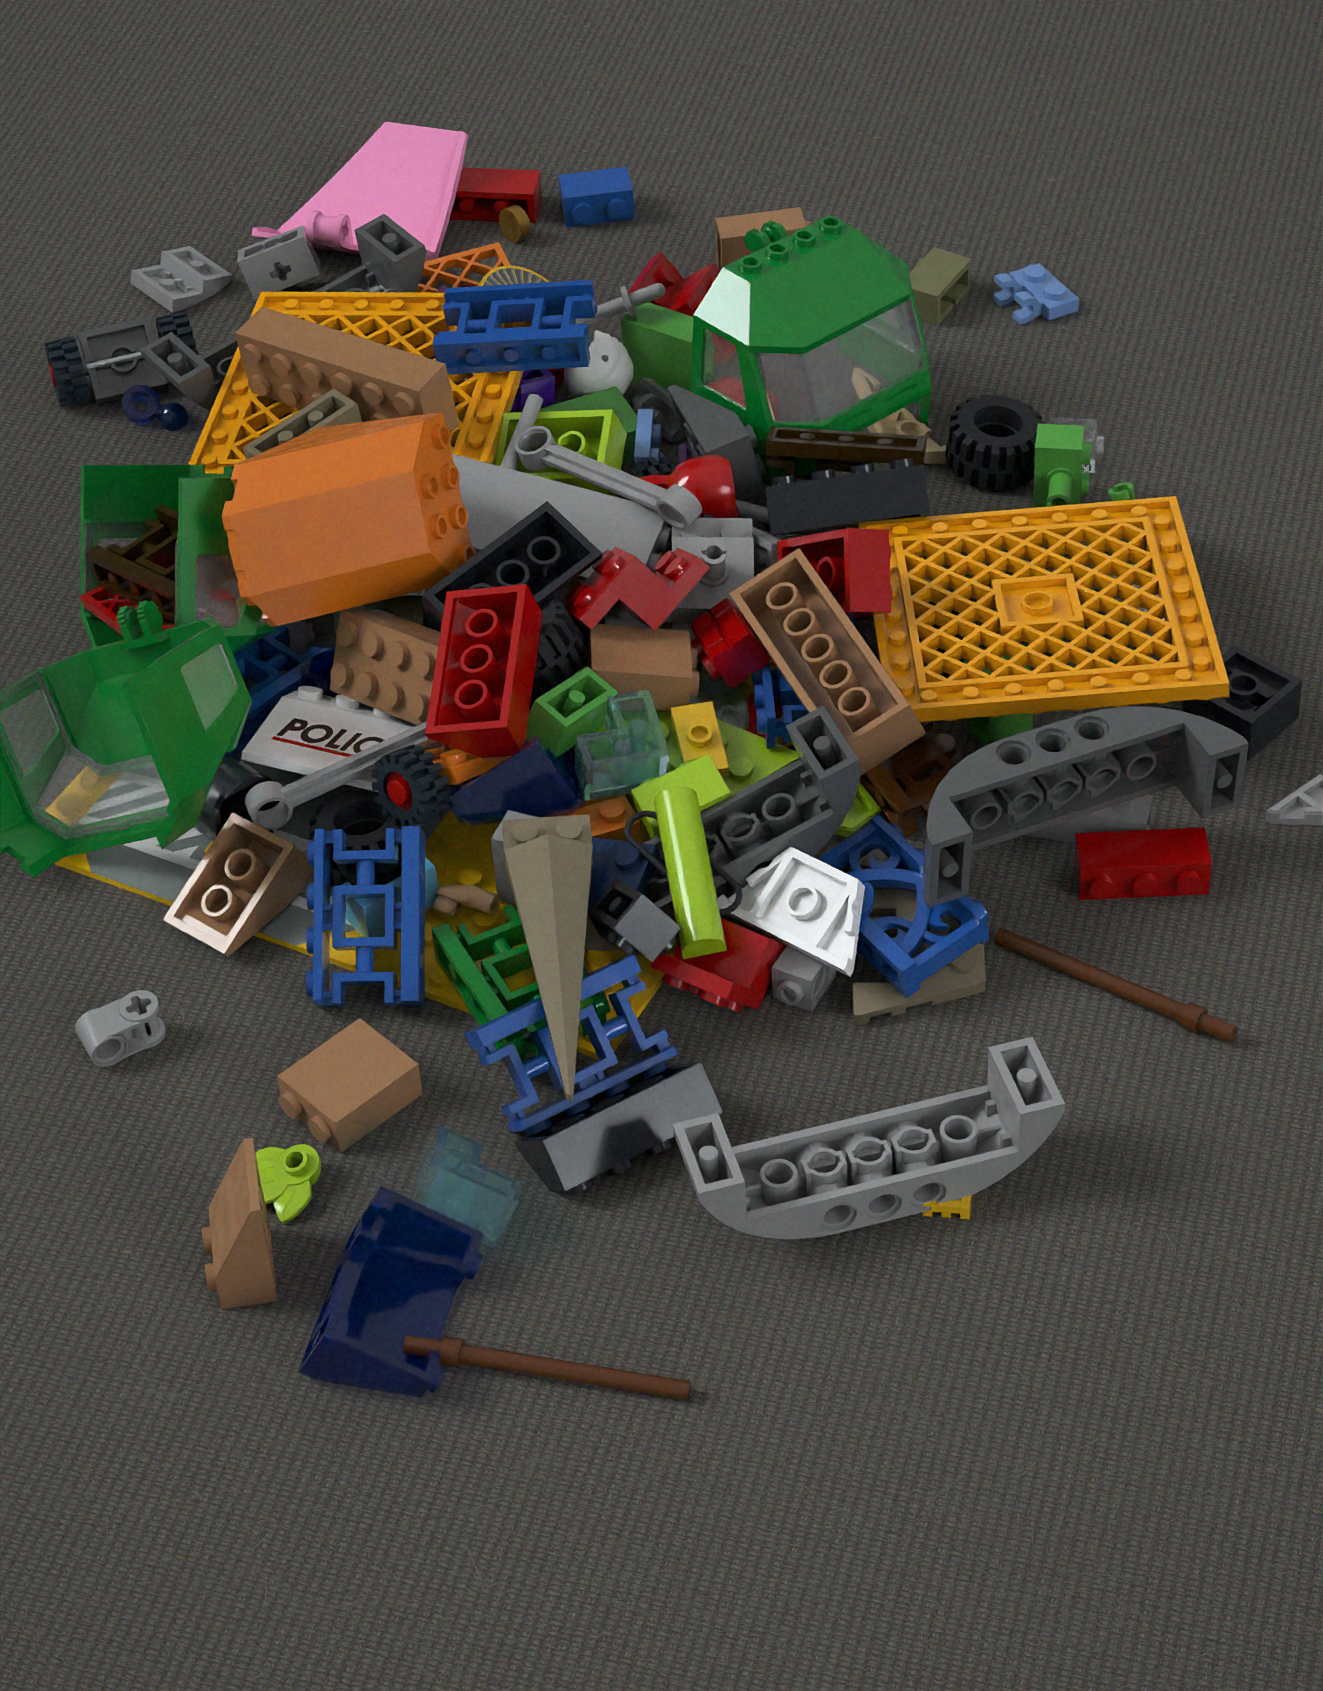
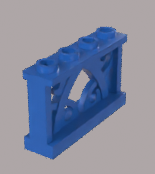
(894, 955)

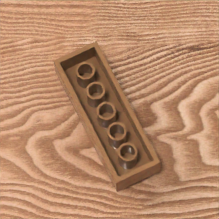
(305, 360)
(827, 658)

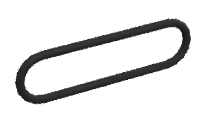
(662, 868)

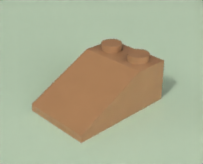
(239, 886)
(240, 1236)

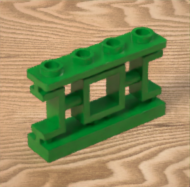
(486, 992)

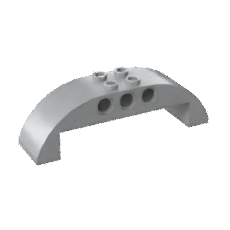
(880, 1161)

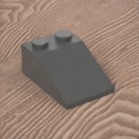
(718, 431)

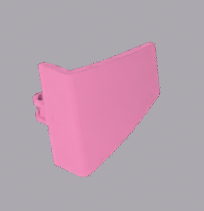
(398, 173)

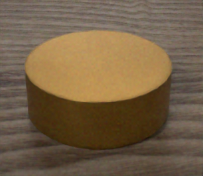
(514, 223)

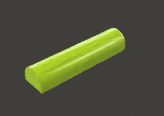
(689, 872)

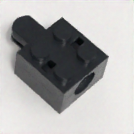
(1259, 702)

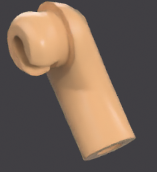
(467, 895)

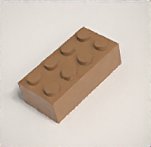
(385, 662)

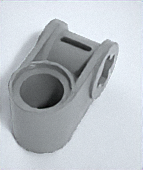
(118, 1030)

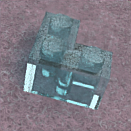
(626, 752)
(464, 1189)

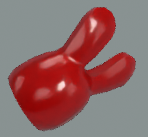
(708, 480)

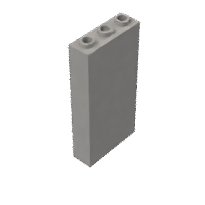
(503, 497)

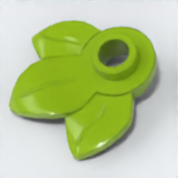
(288, 1186)

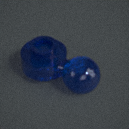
(171, 416)

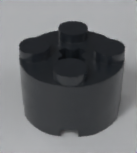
(228, 795)

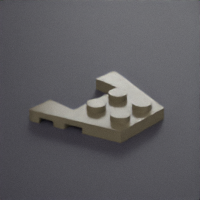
(954, 981)

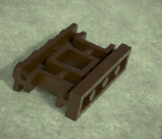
(839, 451)
(141, 567)

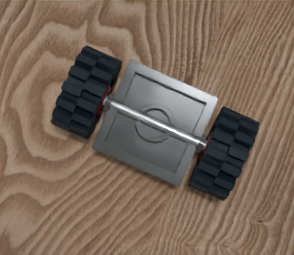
(111, 359)

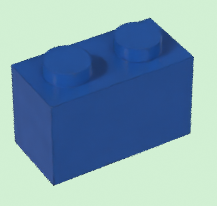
(596, 196)

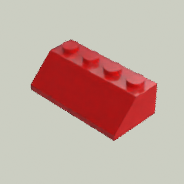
(485, 670)

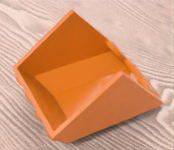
(347, 517)

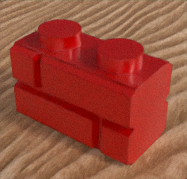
(727, 644)

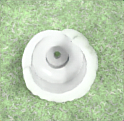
(608, 367)

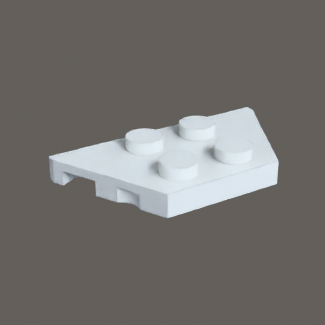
(804, 907)

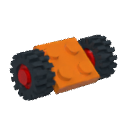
(414, 777)

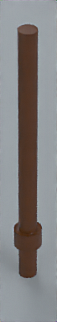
(1190, 1016)
(455, 1352)

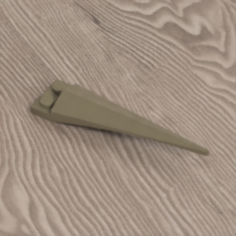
(551, 882)

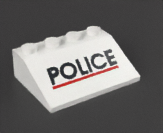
(318, 730)

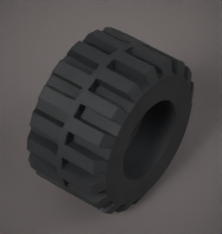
(993, 442)
(559, 648)
(365, 830)

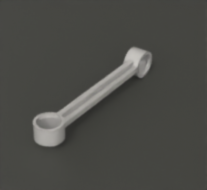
(674, 505)
(323, 780)

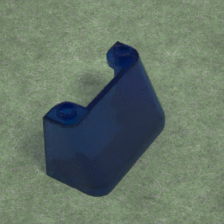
(525, 783)
(391, 1283)

